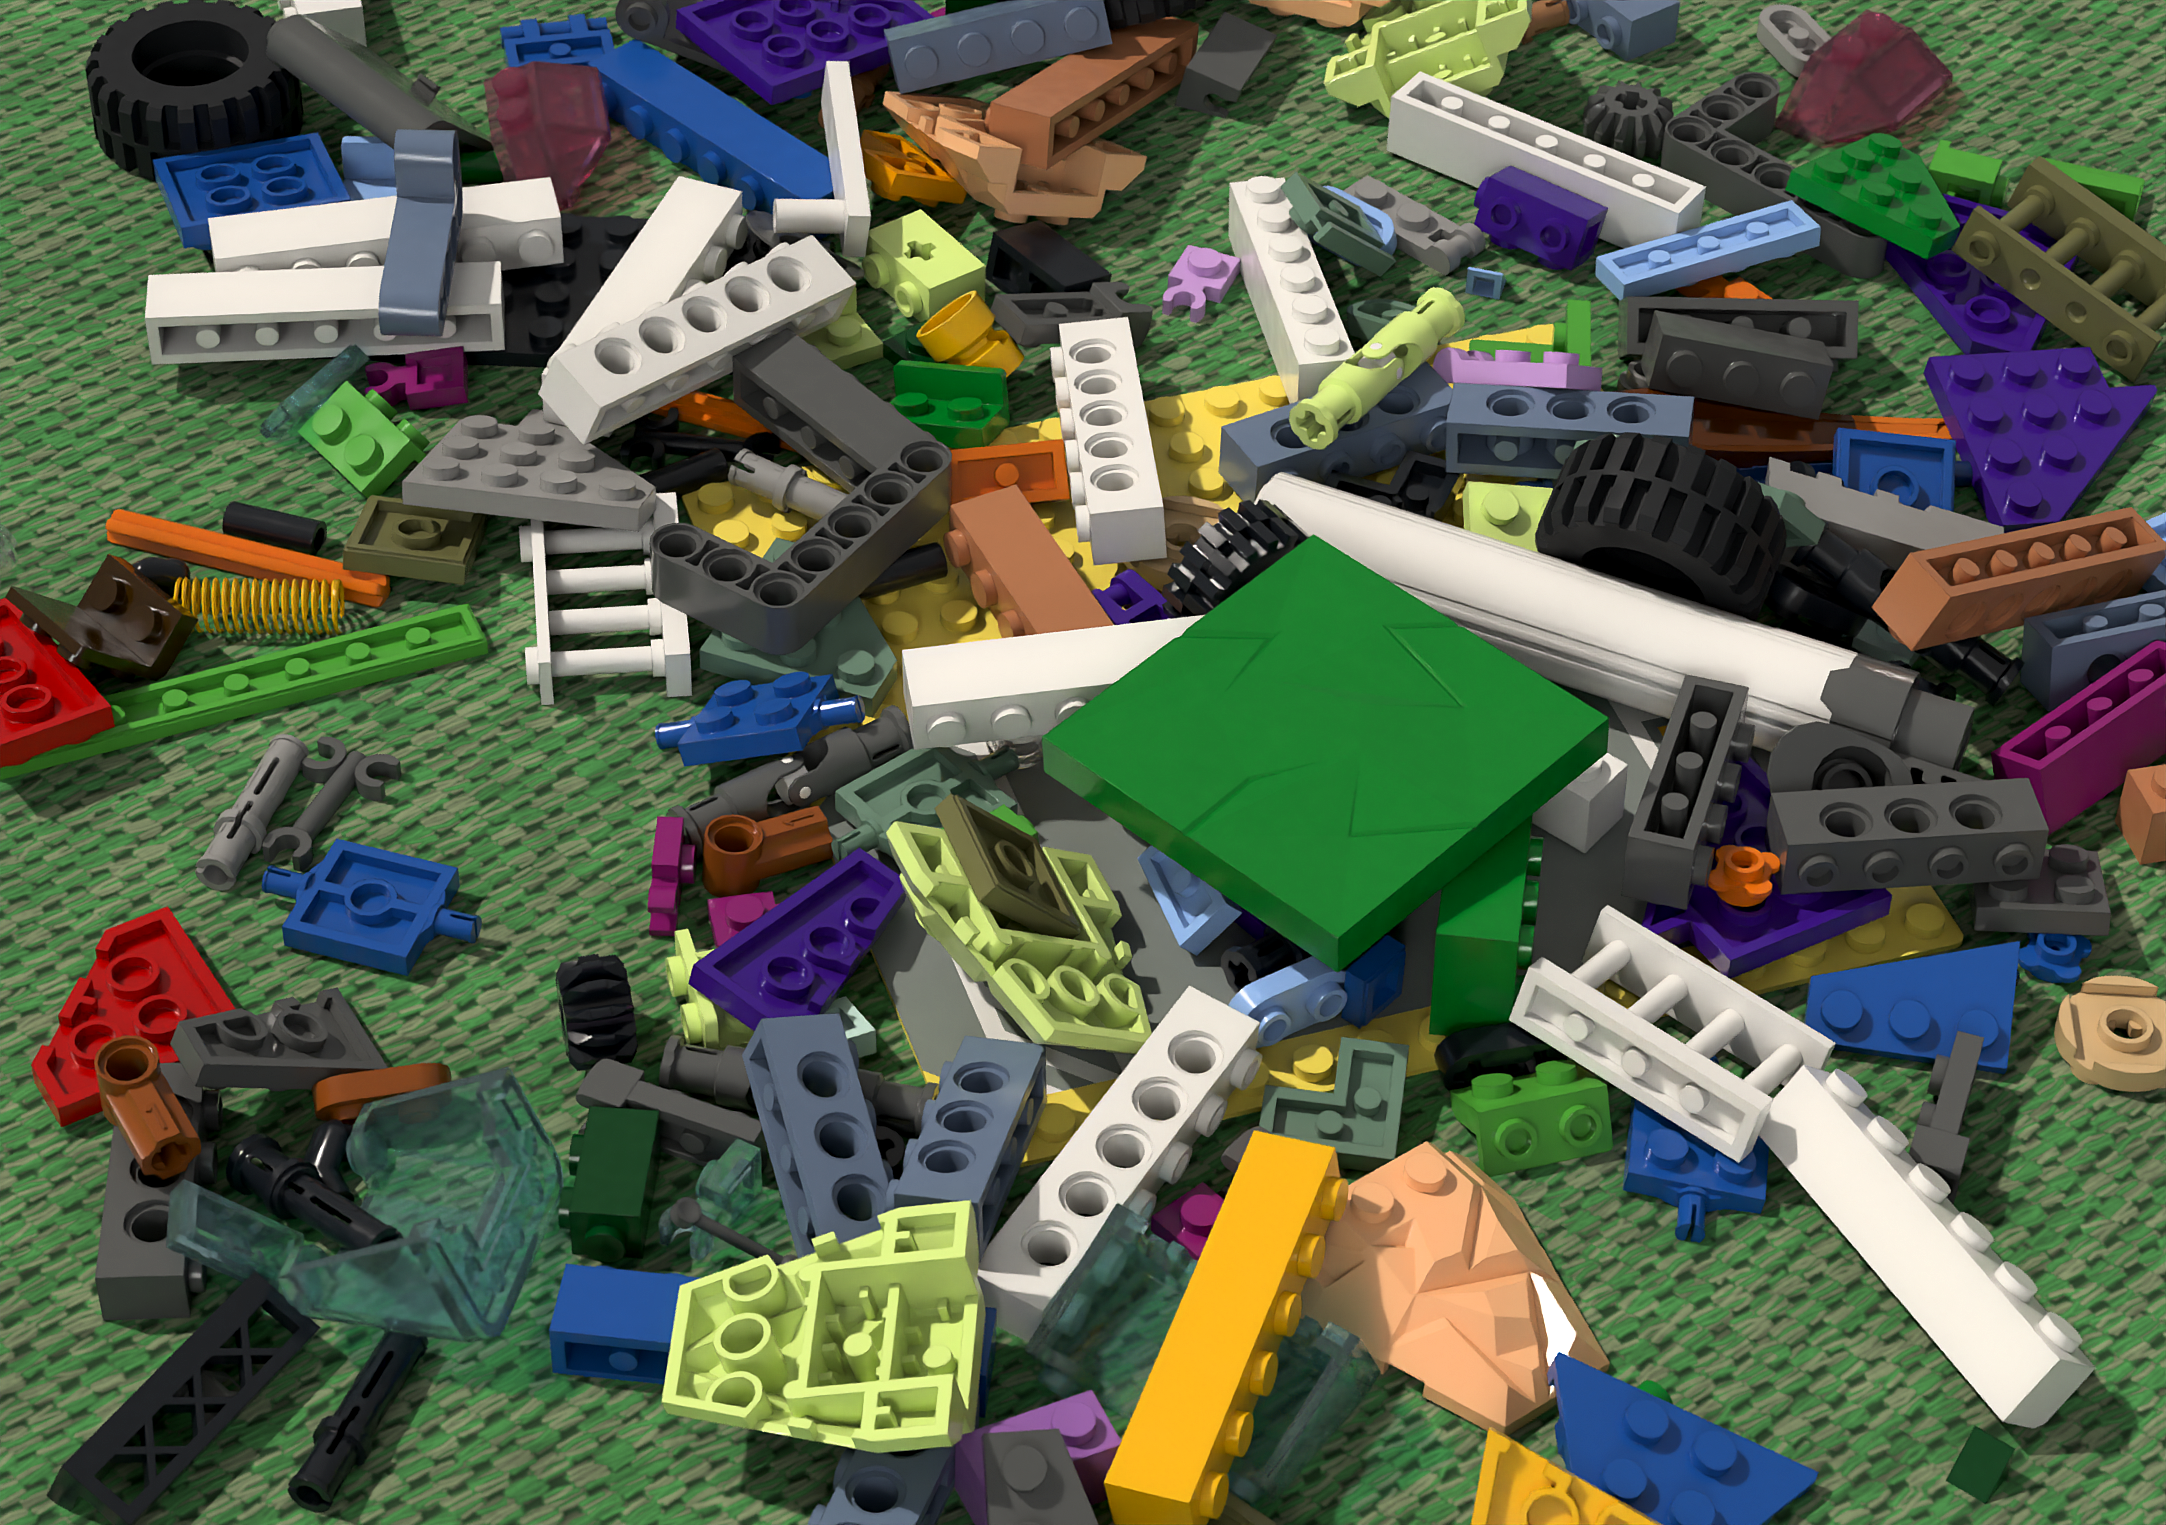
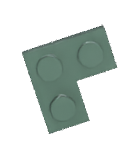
(1360, 1114)

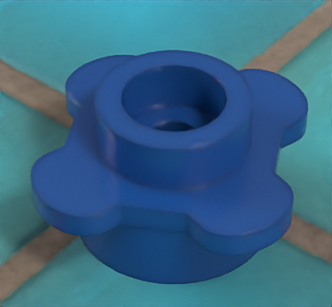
(2054, 956)

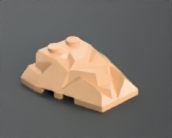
(991, 168)
(1450, 1289)

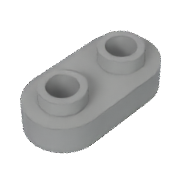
(1790, 35)

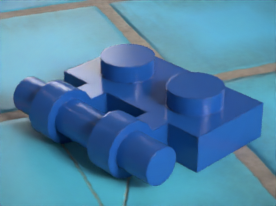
(559, 42)

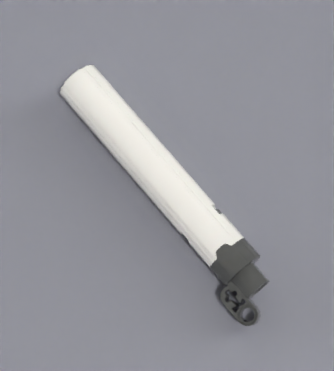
(1630, 637)

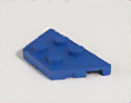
(1664, 1456)

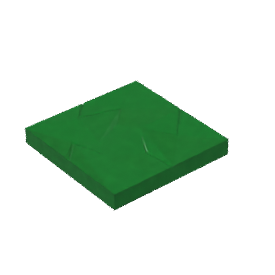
(1325, 750)

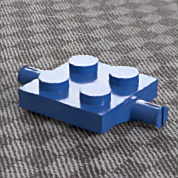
(760, 719)
(371, 906)
(1689, 1172)

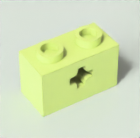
(920, 265)

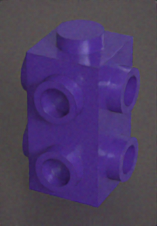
(1538, 218)

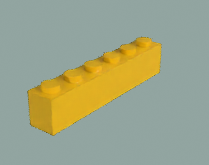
(1227, 1335)

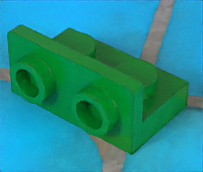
(953, 402)

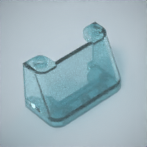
(470, 1192)
(1115, 1320)

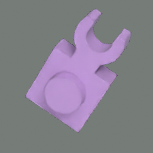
(1199, 277)

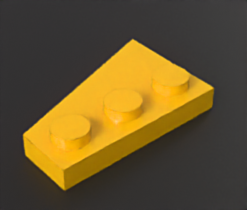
(1531, 1490)

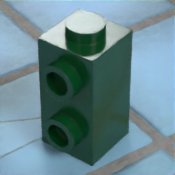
(613, 1183)

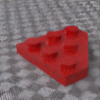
(138, 986)

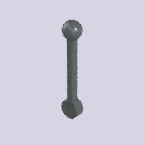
(688, 1213)

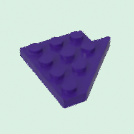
(1967, 302)
(2033, 427)

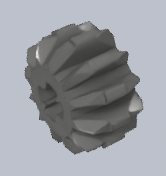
(1628, 119)

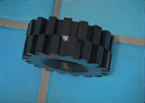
(1228, 557)

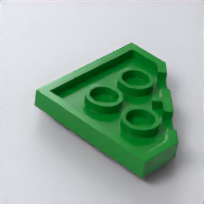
(1882, 191)

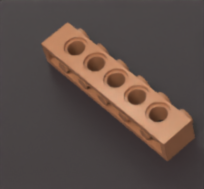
(2017, 575)

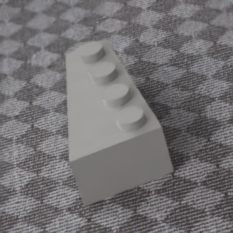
(1874, 520)

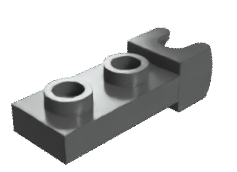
(1036, 317)
(687, 1125)
(1938, 1127)

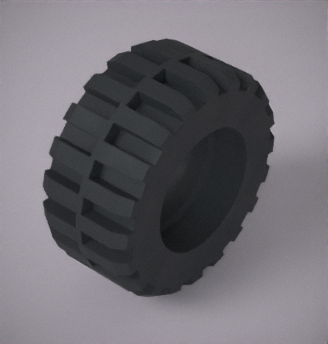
(188, 84)
(1665, 521)

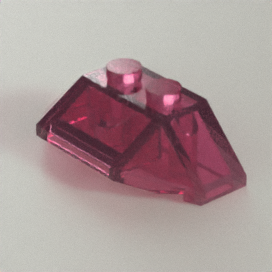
(1863, 83)
(548, 124)

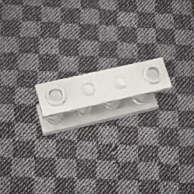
(664, 657)
(1650, 1063)

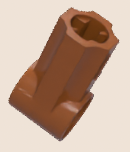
(745, 851)
(144, 1106)

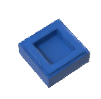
(1374, 981)

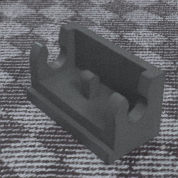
(1224, 64)

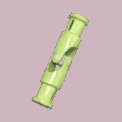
(1376, 368)

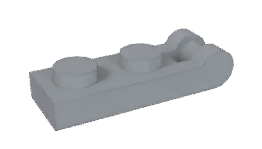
(1420, 230)

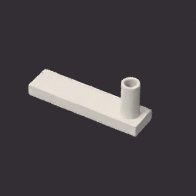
(850, 209)

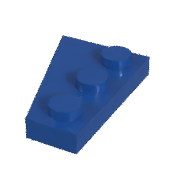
(1919, 1005)

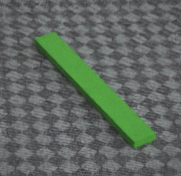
(276, 681)

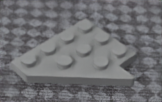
(529, 474)

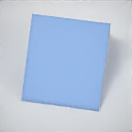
(1485, 283)

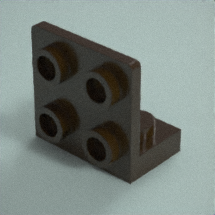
(119, 623)

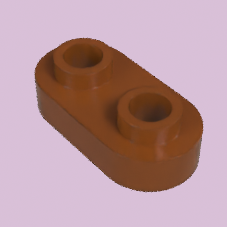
(345, 1094)

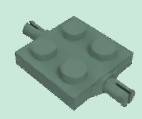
(911, 789)

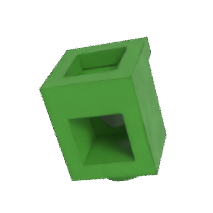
(1969, 175)

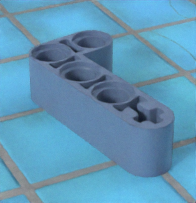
(422, 233)

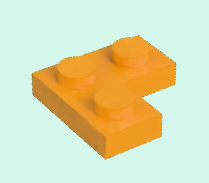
(903, 169)

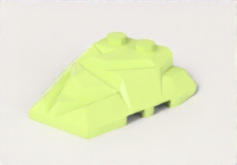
(1442, 38)
(1048, 984)
(845, 1345)

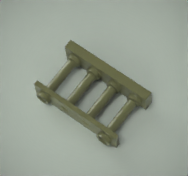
(2094, 233)

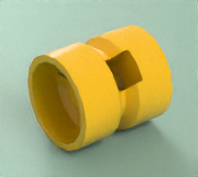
(965, 336)

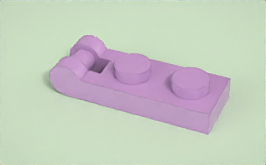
(1515, 369)

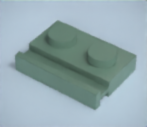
(1338, 223)

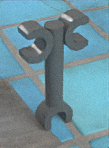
(341, 776)

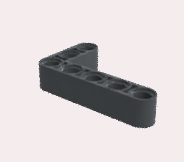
(1717, 149)
(797, 595)

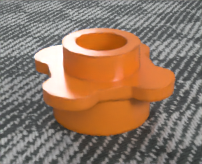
(1743, 875)

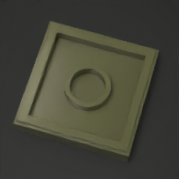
(414, 541)
(1007, 869)

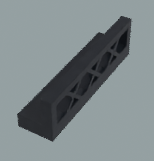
(163, 1394)

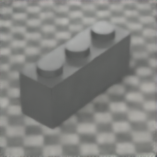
(1736, 365)

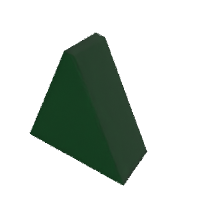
(1981, 1465)

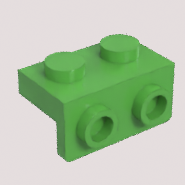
(361, 439)
(1535, 1116)

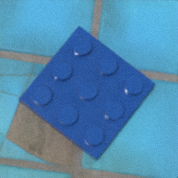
(245, 181)

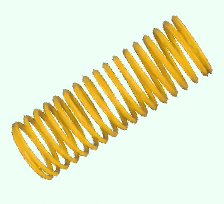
(336, 588)

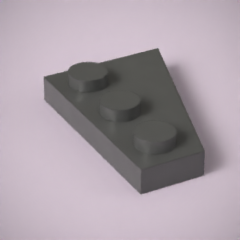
(277, 1048)

